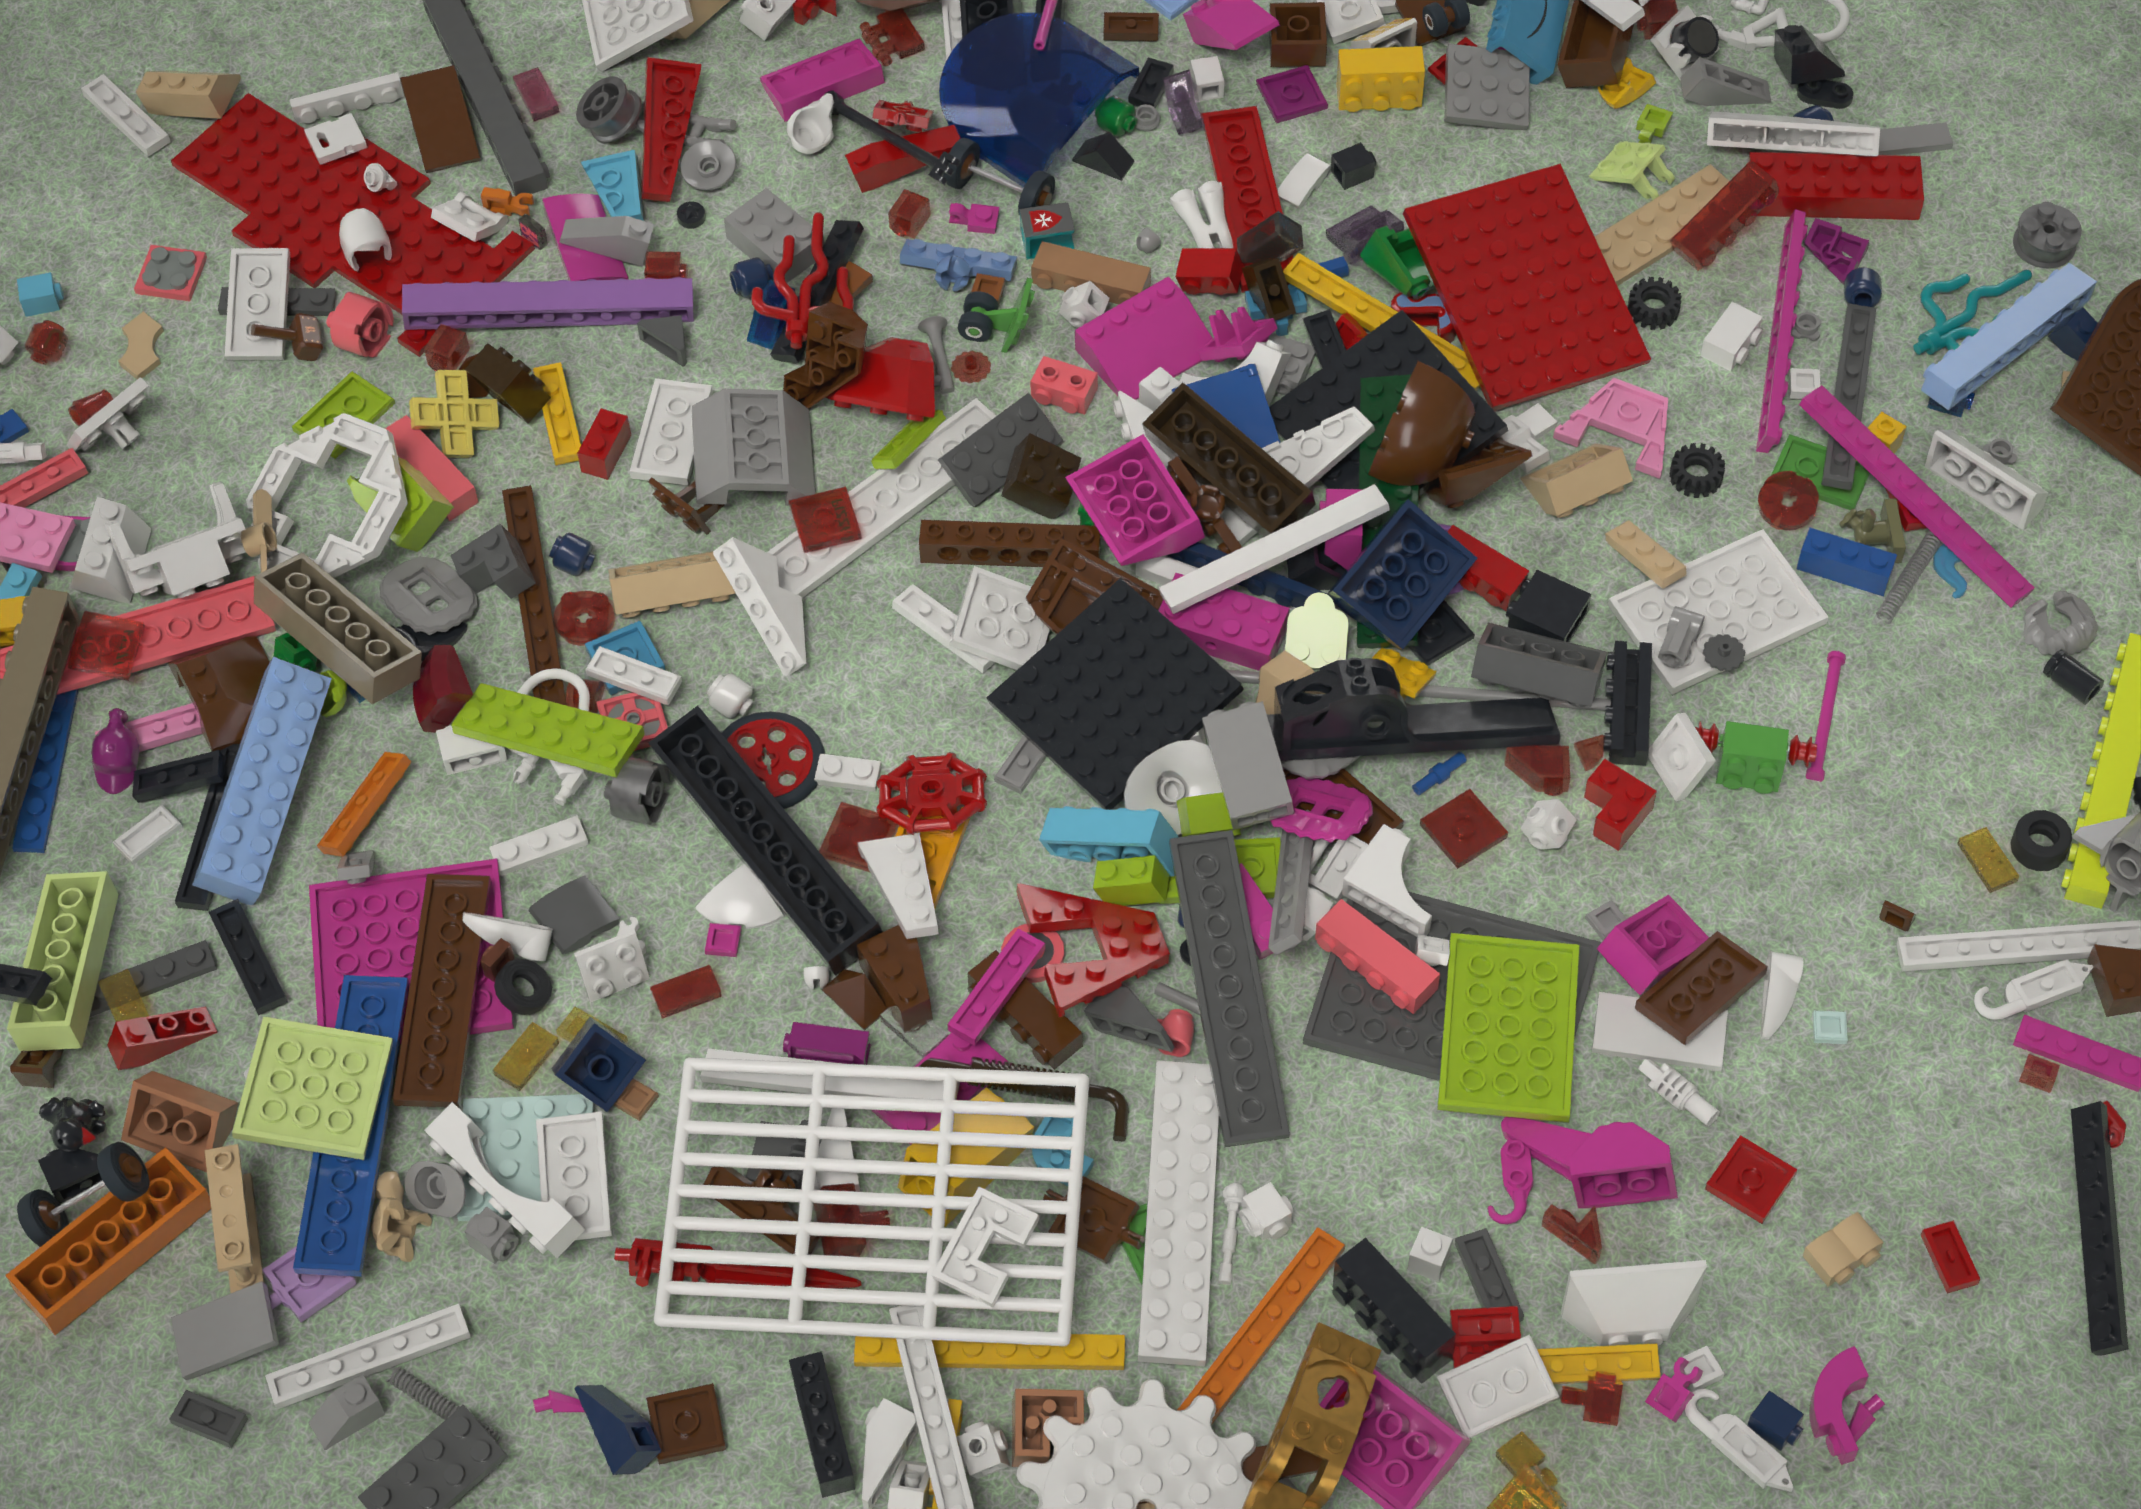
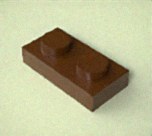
(1131, 26)

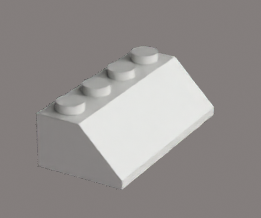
(1985, 478)

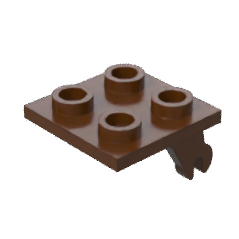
(678, 505)

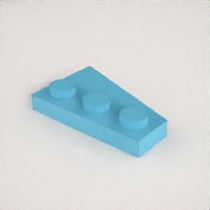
(617, 183)

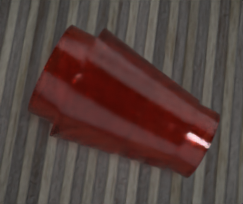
(88, 406)

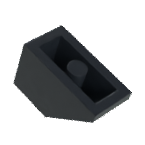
(70, 1172)

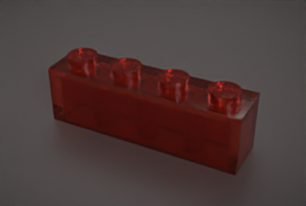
(1725, 216)

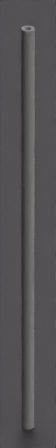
(1457, 693)

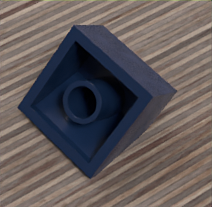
(598, 1064)

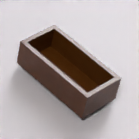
(1592, 49)

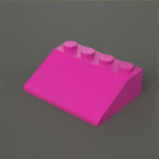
(1141, 336)
(1136, 504)
(1400, 1446)

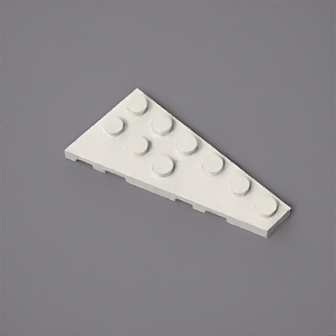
(1310, 456)

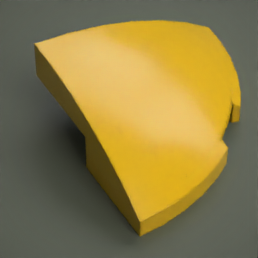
(1622, 93)

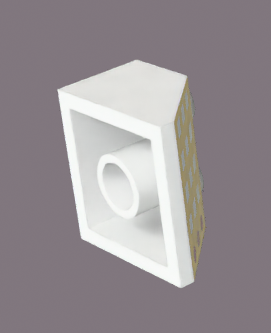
(1394, 34)

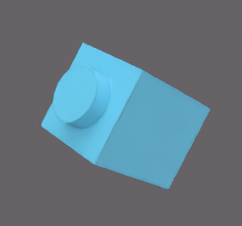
(39, 294)

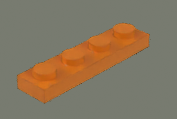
(364, 804)

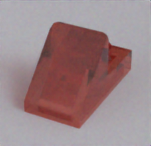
(1580, 1236)

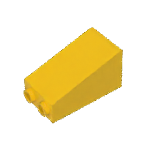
(966, 1154)

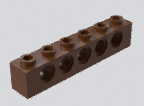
(999, 542)

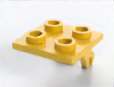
(1412, 675)

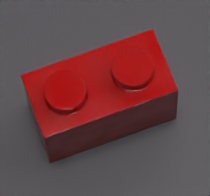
(1209, 270)
(604, 443)

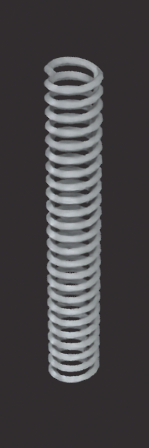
(1934, 546)
(442, 1408)

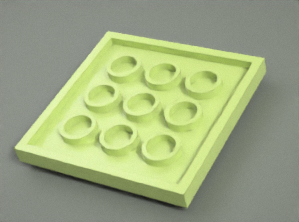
(313, 1088)

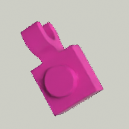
(978, 219)

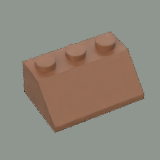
(177, 1117)

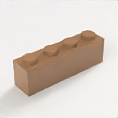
(1067, 268)

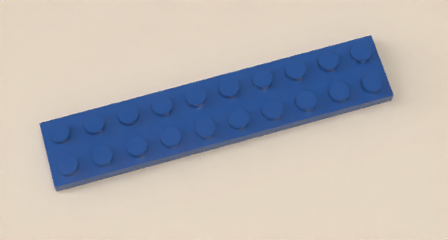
(344, 1188)

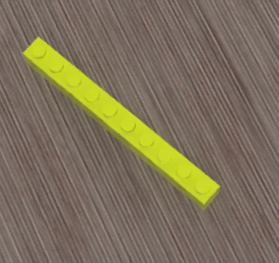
(2112, 777)

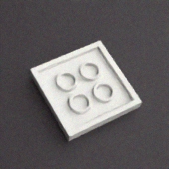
(998, 621)

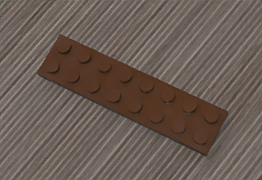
(441, 993)

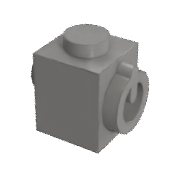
(491, 1236)

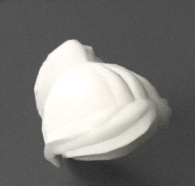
(812, 126)

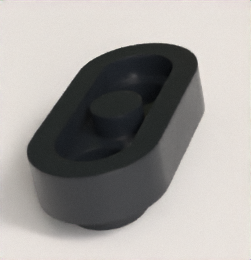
(1826, 93)

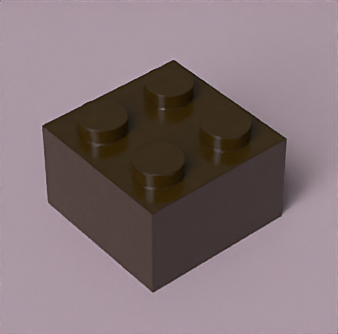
(508, 382)
(1038, 476)

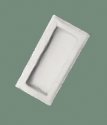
(147, 834)

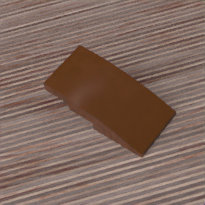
(440, 119)

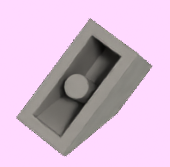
(346, 1412)

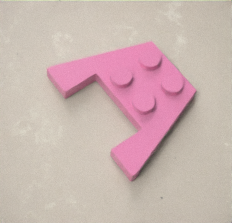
(1625, 413)

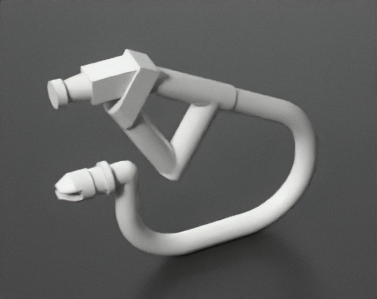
(1747, 40)
(571, 775)

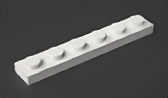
(367, 1356)

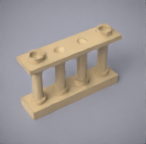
(234, 1218)

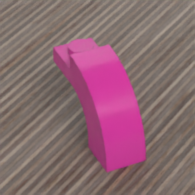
(1837, 1380)

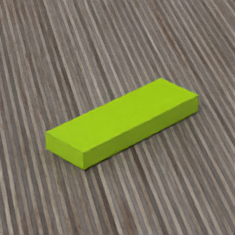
(906, 441)

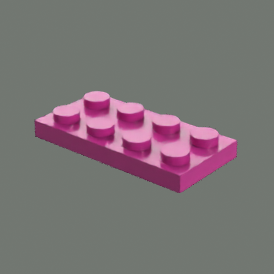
(951, 1049)

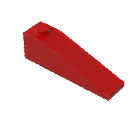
(883, 162)

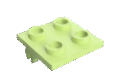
(1627, 164)

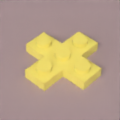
(454, 413)

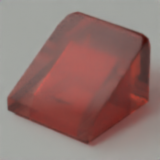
(2039, 1073)

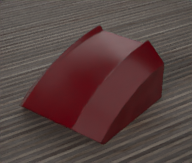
(441, 689)

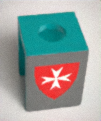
(1046, 224)

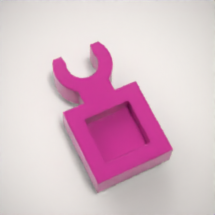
(1671, 1394)

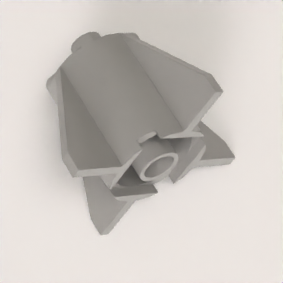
(2120, 852)

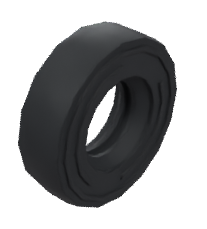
(532, 973)

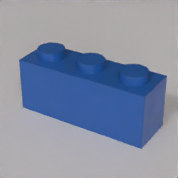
(1846, 561)

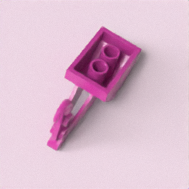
(1607, 1168)

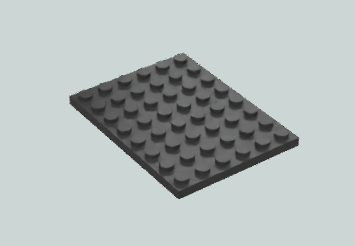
(1368, 1026)

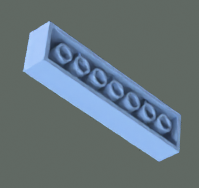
(262, 782)

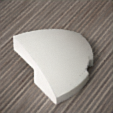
(740, 900)

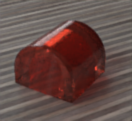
(596, 691)

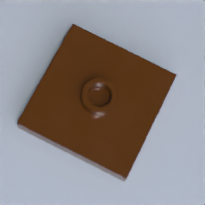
(686, 1423)

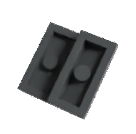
(574, 913)

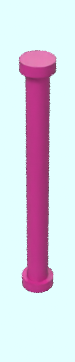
(1835, 660)

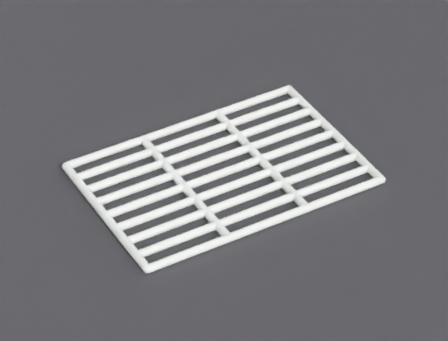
(808, 1195)

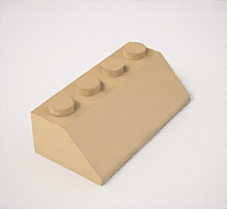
(668, 583)

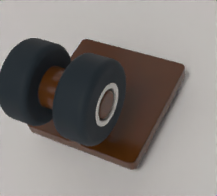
(1435, 17)

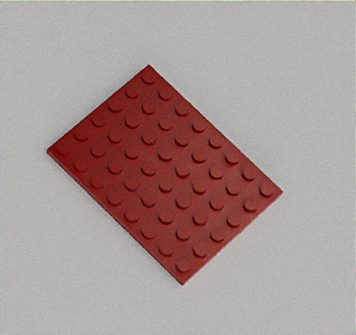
(1526, 287)

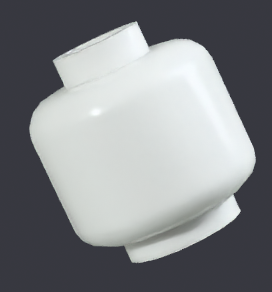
(730, 696)

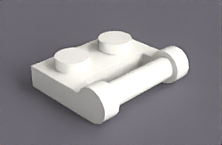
(469, 217)
(1336, 866)

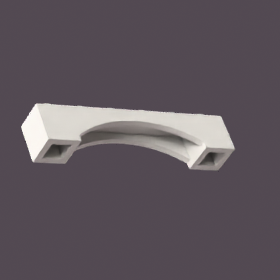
(547, 1221)

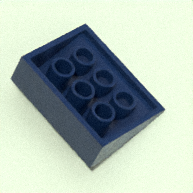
(1402, 575)

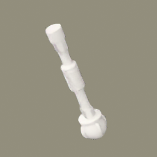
(1233, 1199)

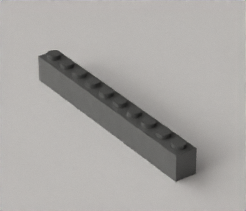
(487, 95)

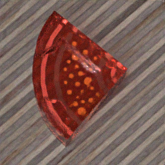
(1590, 751)

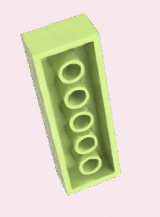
(70, 947)

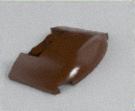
(1074, 581)

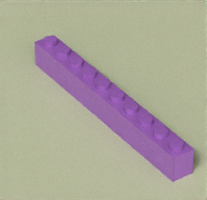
(545, 303)

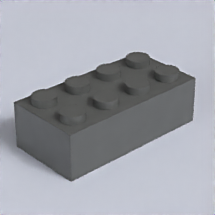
(1538, 665)

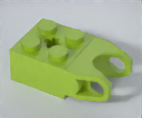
(421, 515)

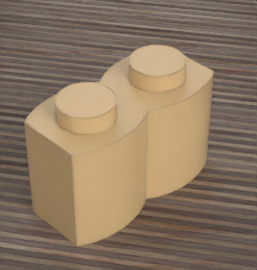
(1843, 1250)

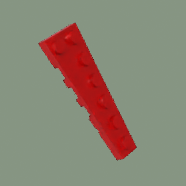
(667, 110)

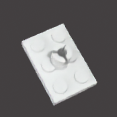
(112, 420)

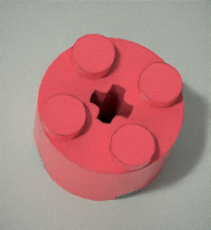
(360, 318)

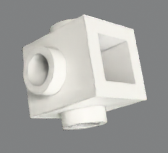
(1083, 304)
(1548, 824)
(983, 1449)

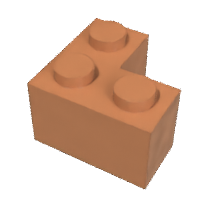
(1030, 1412)

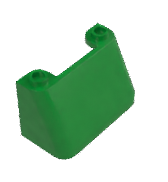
(1397, 261)

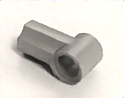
(1681, 631)

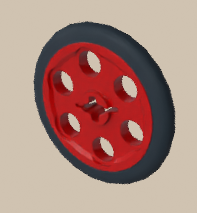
(798, 736)

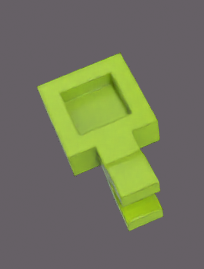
(1653, 123)

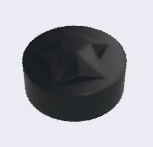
(691, 215)

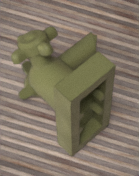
(1885, 532)

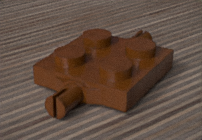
(1102, 1220)

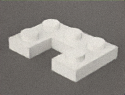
(961, 1262)

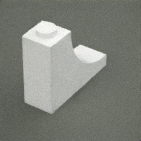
(1270, 364)
(1378, 882)

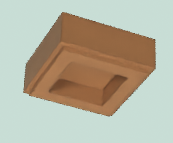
(636, 1099)

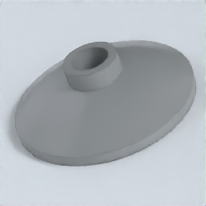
(704, 156)

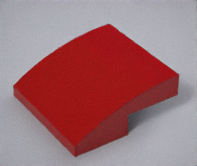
(1482, 1331)

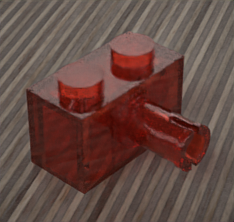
(848, 1215)

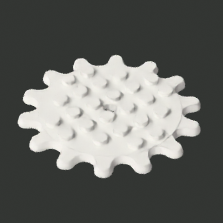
(1140, 1456)

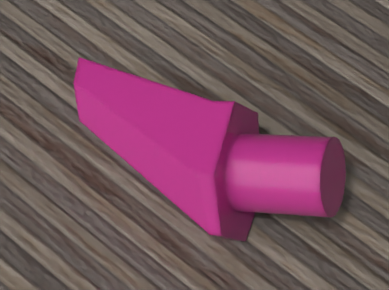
(557, 1402)
(1864, 1417)

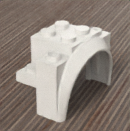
(187, 560)

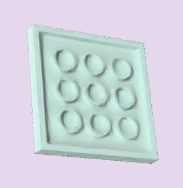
(512, 1143)

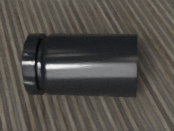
(2073, 676)

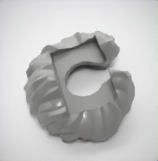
(2070, 639)

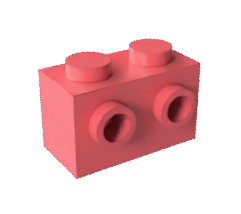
(1063, 385)

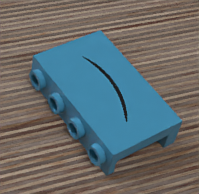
(1529, 32)

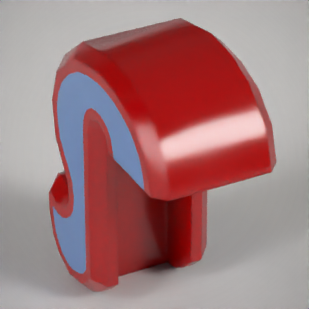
(1426, 312)

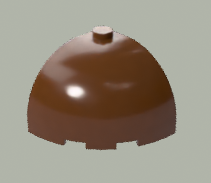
(1426, 429)

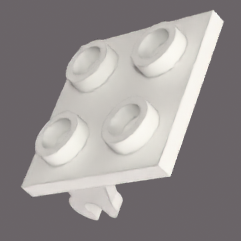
(613, 963)

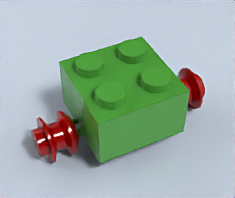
(1754, 754)

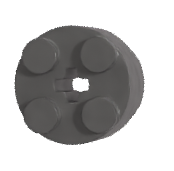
(638, 791)

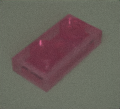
(536, 94)

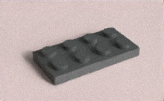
(983, 459)
(438, 1467)

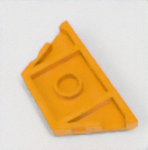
(939, 854)

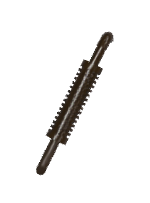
(1065, 1092)

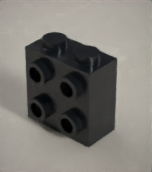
(1548, 607)

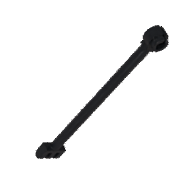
(938, 165)

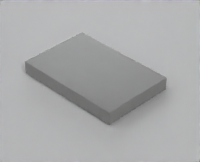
(224, 1331)

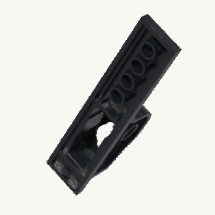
(1370, 692)

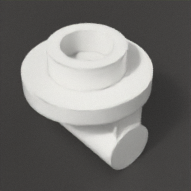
(378, 178)

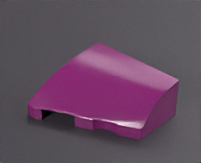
(1829, 242)

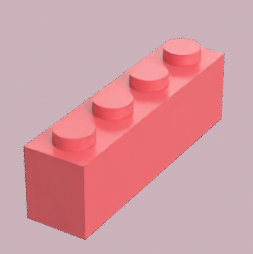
(434, 465)
(1376, 956)

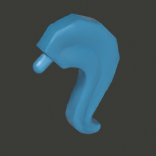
(1944, 566)

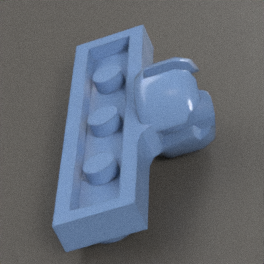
(956, 263)

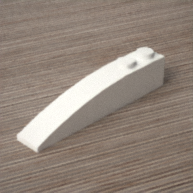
(1792, 134)

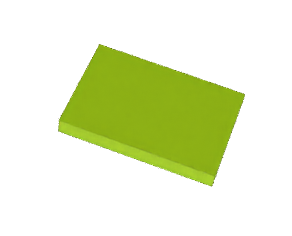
(349, 396)

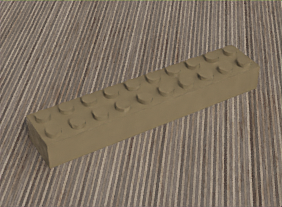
(28, 695)

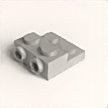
(1298, 363)

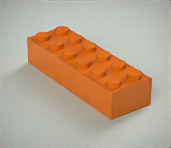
(108, 1244)

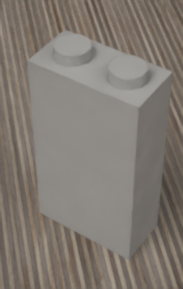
(1247, 765)

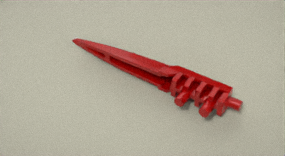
(646, 1258)

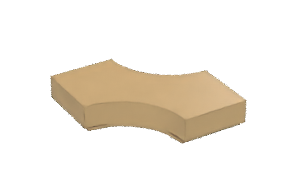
(140, 354)

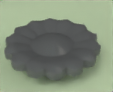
(1723, 652)

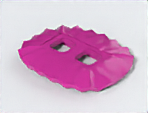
(1325, 796)

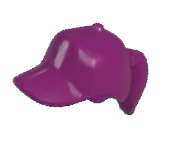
(115, 754)

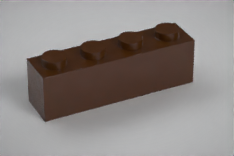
(1034, 1020)

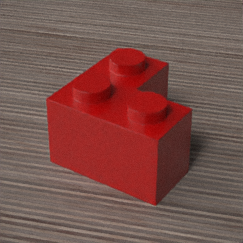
(1623, 803)

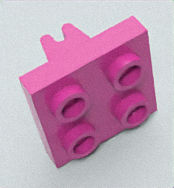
(1235, 338)

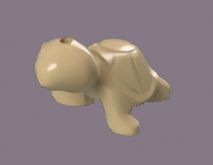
(392, 1223)

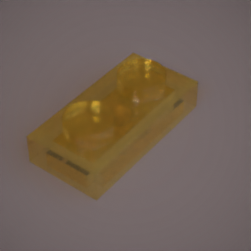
(525, 1056)

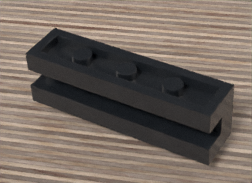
(1629, 704)

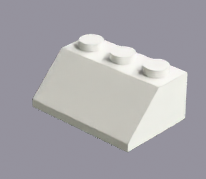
(98, 565)

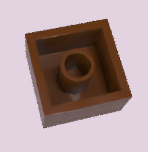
(1299, 36)

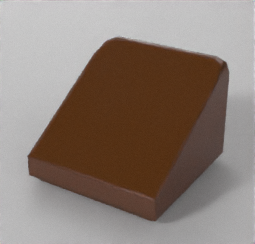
(1897, 916)

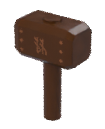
(303, 334)

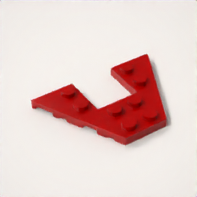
(1125, 935)

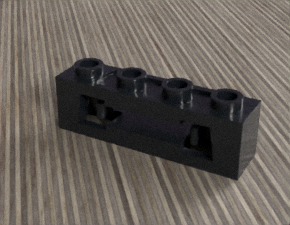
(822, 1424)

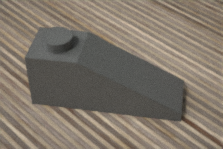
(1126, 1017)

